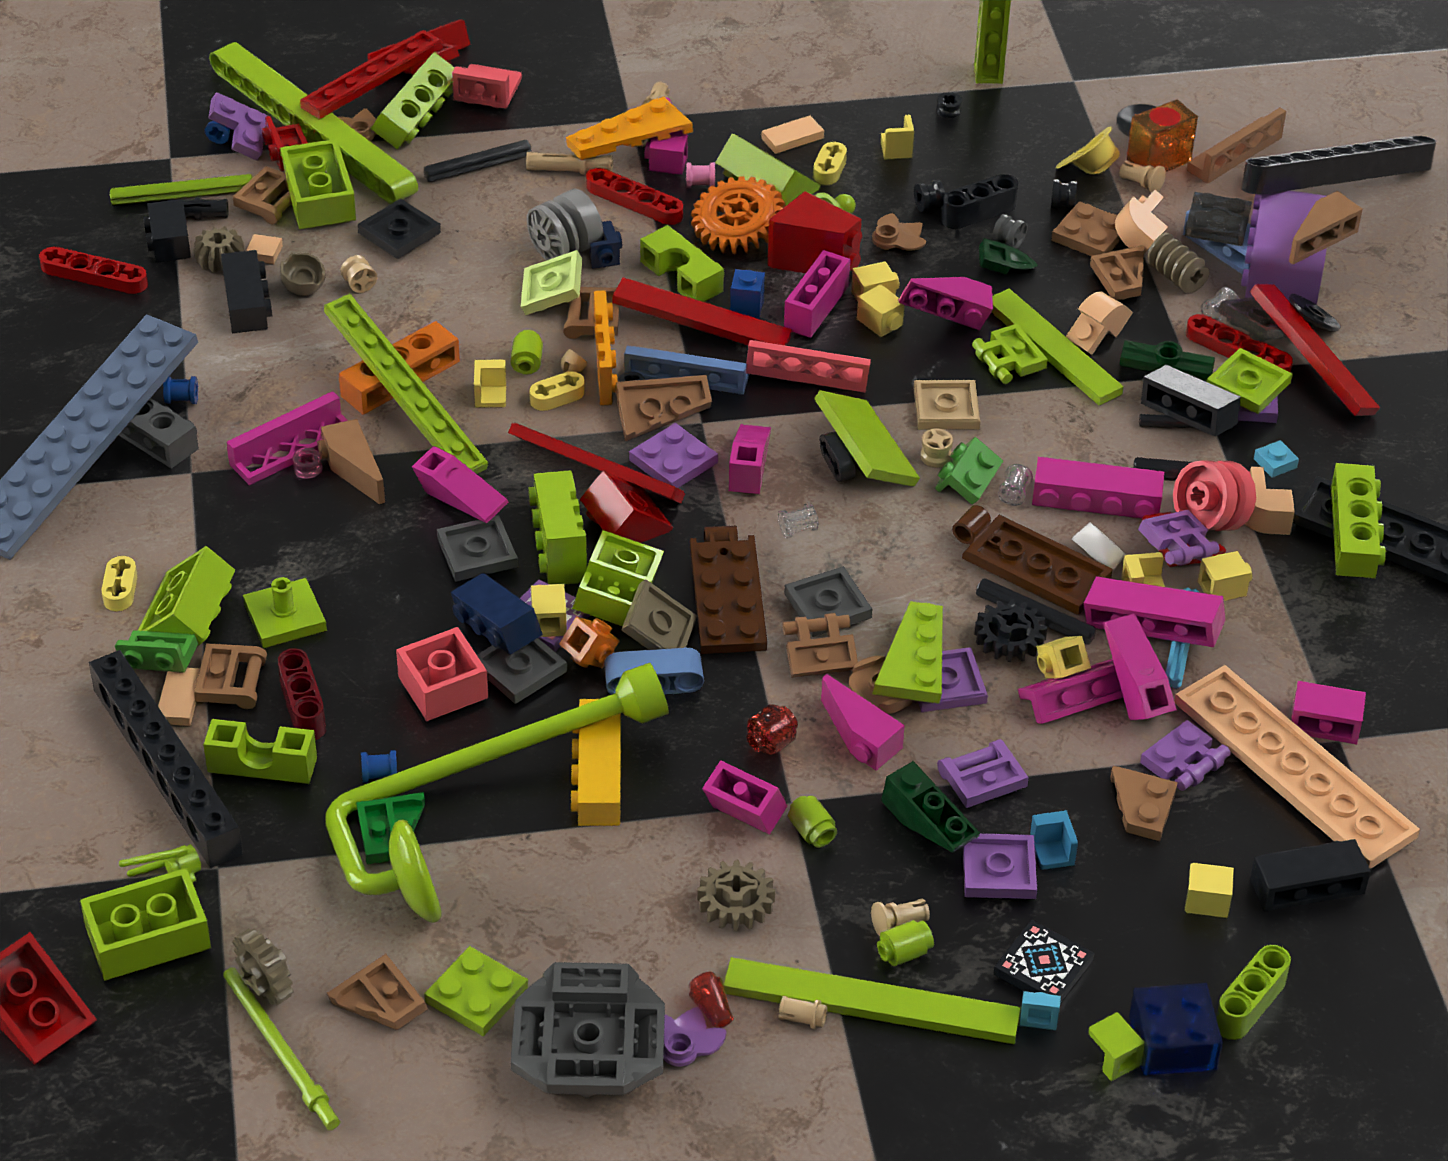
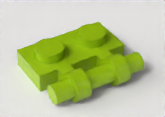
(1017, 351)

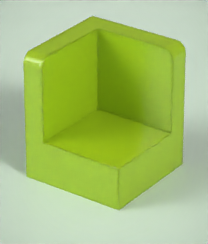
(1120, 1043)

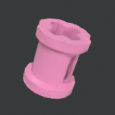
(700, 175)

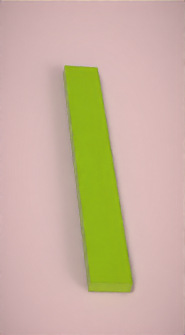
(402, 382)
(874, 1000)

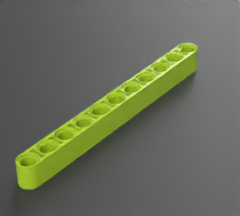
(282, 101)

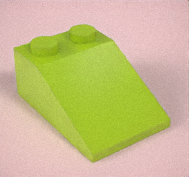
(318, 184)

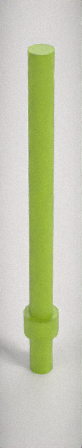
(313, 1095)

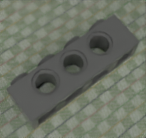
(162, 434)

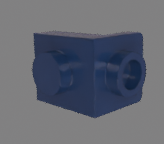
(607, 251)

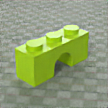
(696, 272)
(234, 752)

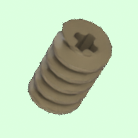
(1178, 263)

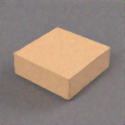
(267, 247)

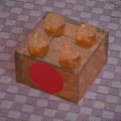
(1163, 136)

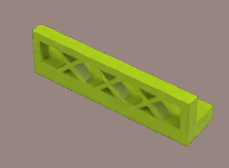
(991, 41)

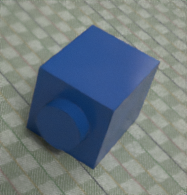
(747, 292)

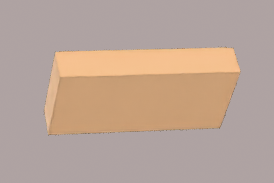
(792, 134)
(178, 696)

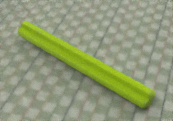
(178, 189)

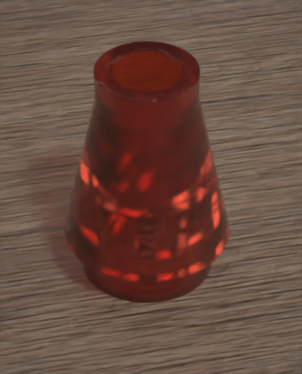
(710, 996)

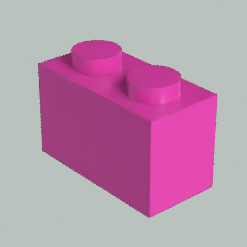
(1328, 711)
(745, 797)

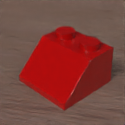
(624, 509)

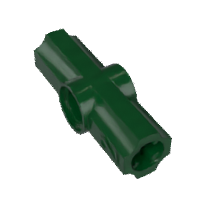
(1169, 353)

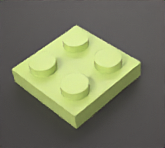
(551, 282)

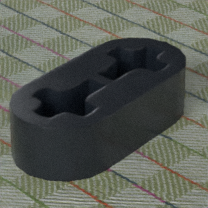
(837, 457)

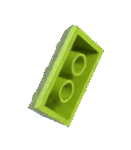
(747, 160)
(190, 596)

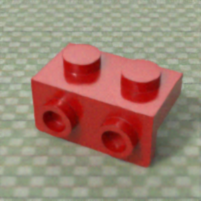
(281, 137)

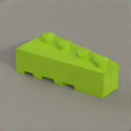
(560, 527)

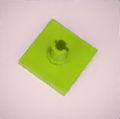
(284, 612)

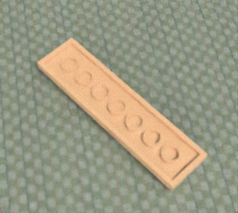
(1296, 765)

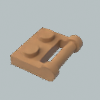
(261, 192)
(575, 327)
(219, 673)

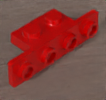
(453, 36)

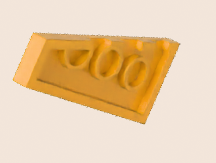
(629, 129)
(605, 356)

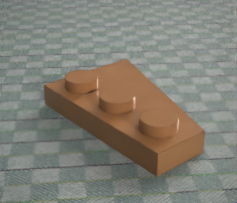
(658, 402)

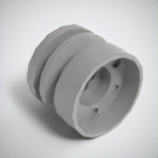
(564, 224)

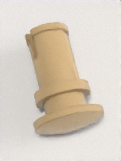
(1147, 176)
(894, 915)

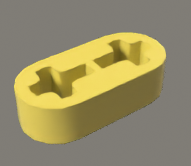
(826, 161)
(557, 391)
(126, 583)

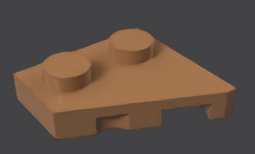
(379, 994)

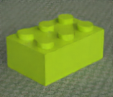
(145, 924)

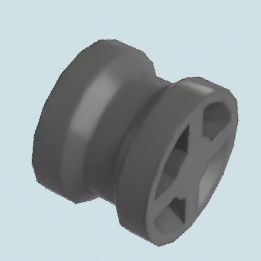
(1010, 231)

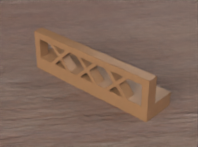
(1238, 147)

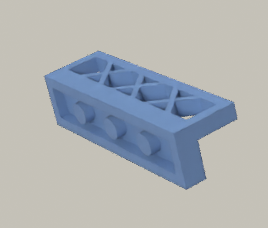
(658, 364)

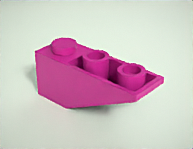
(668, 154)
(950, 298)
(748, 458)
(457, 485)
(1138, 669)

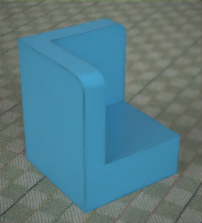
(1054, 840)

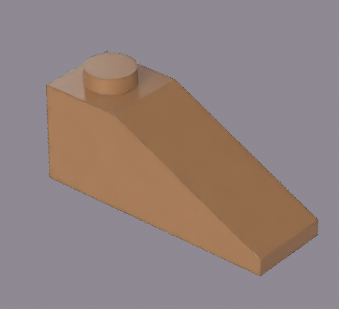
(1327, 223)
(351, 457)

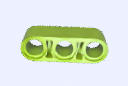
(1253, 991)

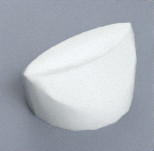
(1099, 546)

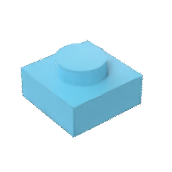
(1276, 458)
(1040, 1010)

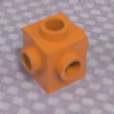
(589, 642)

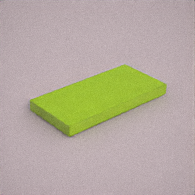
(866, 438)

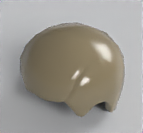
(302, 273)

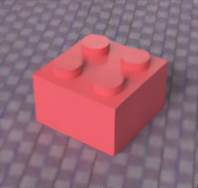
(442, 673)

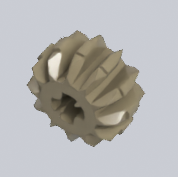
(214, 243)

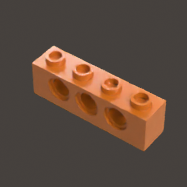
(425, 351)

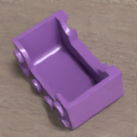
(1275, 225)

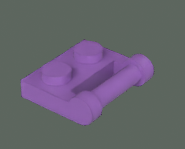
(985, 780)

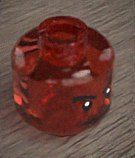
(771, 729)

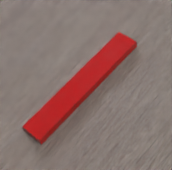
(371, 74)
(697, 314)
(1314, 350)
(596, 462)

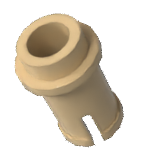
(803, 1011)

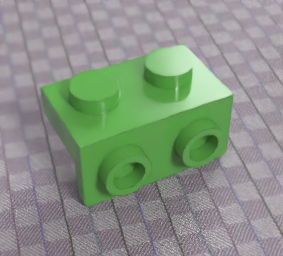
(970, 470)
(158, 650)

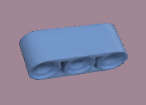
(676, 668)

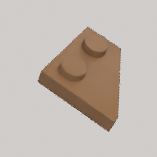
(1120, 271)
(1143, 801)

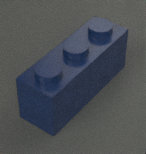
(496, 613)

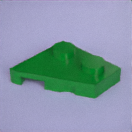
(378, 818)

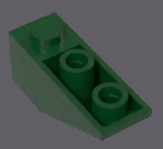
(926, 808)

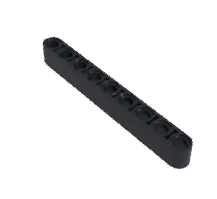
(1338, 164)

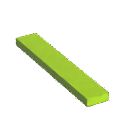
(1057, 348)

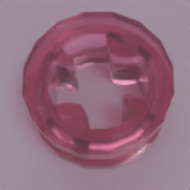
(313, 463)

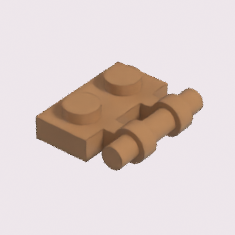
(821, 654)

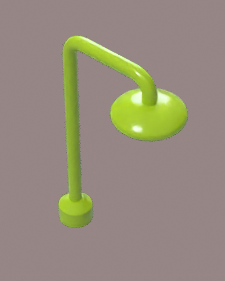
(636, 695)

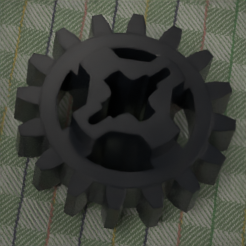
(1010, 630)

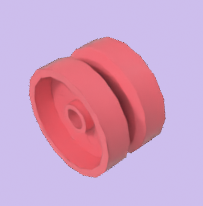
(1216, 494)

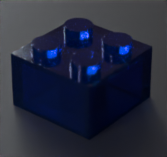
(1176, 1028)

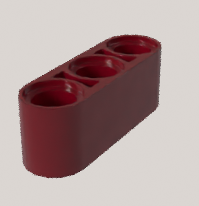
(301, 692)

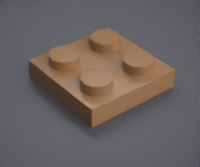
(1087, 230)

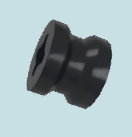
(1063, 194)
(929, 195)

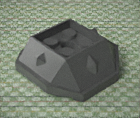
(588, 1030)

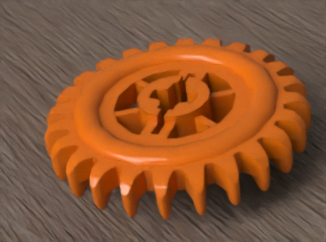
(739, 221)

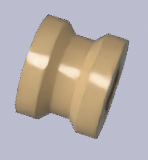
(358, 274)
(936, 447)

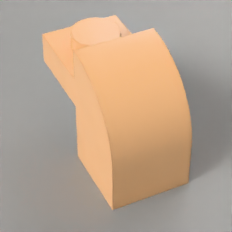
(1137, 223)
(1098, 316)
(1273, 507)

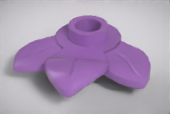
(690, 1036)

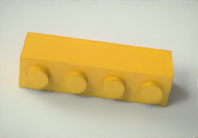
(597, 772)

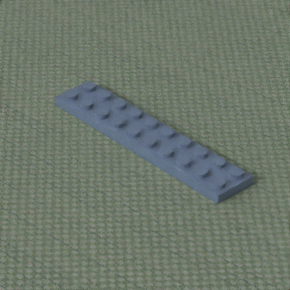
(87, 427)

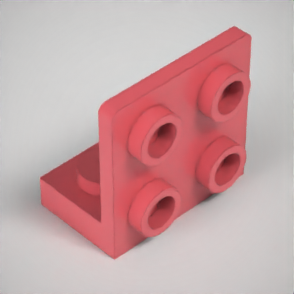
(485, 85)

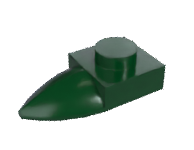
(1002, 257)

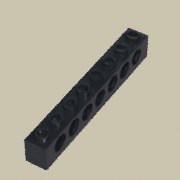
(166, 759)

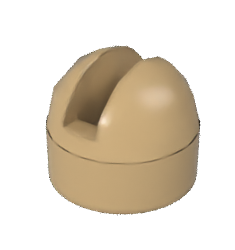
(572, 362)

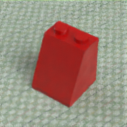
(808, 228)

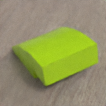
(614, 576)

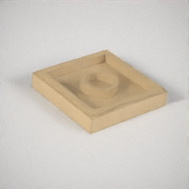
(946, 404)

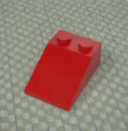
(37, 1001)

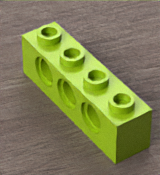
(415, 101)
(1356, 520)

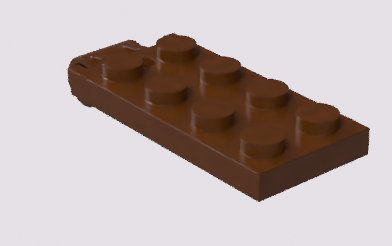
(1028, 558)
(727, 592)

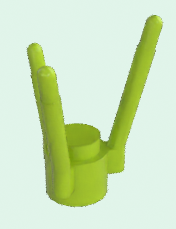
(172, 859)

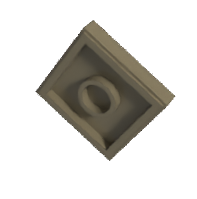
(658, 619)

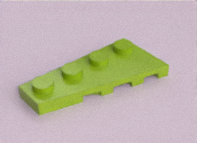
(915, 657)

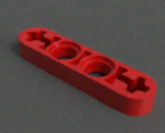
(607, 183)
(61, 263)
(1208, 331)

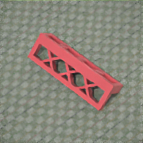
(807, 366)

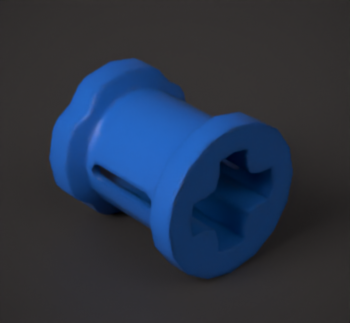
(217, 132)
(180, 390)
(378, 765)

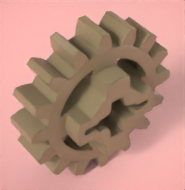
(736, 895)
(263, 966)

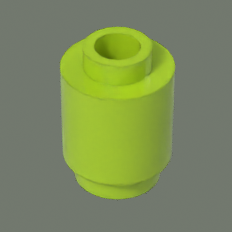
(526, 352)
(812, 821)
(905, 942)

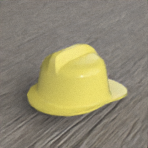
(1096, 155)

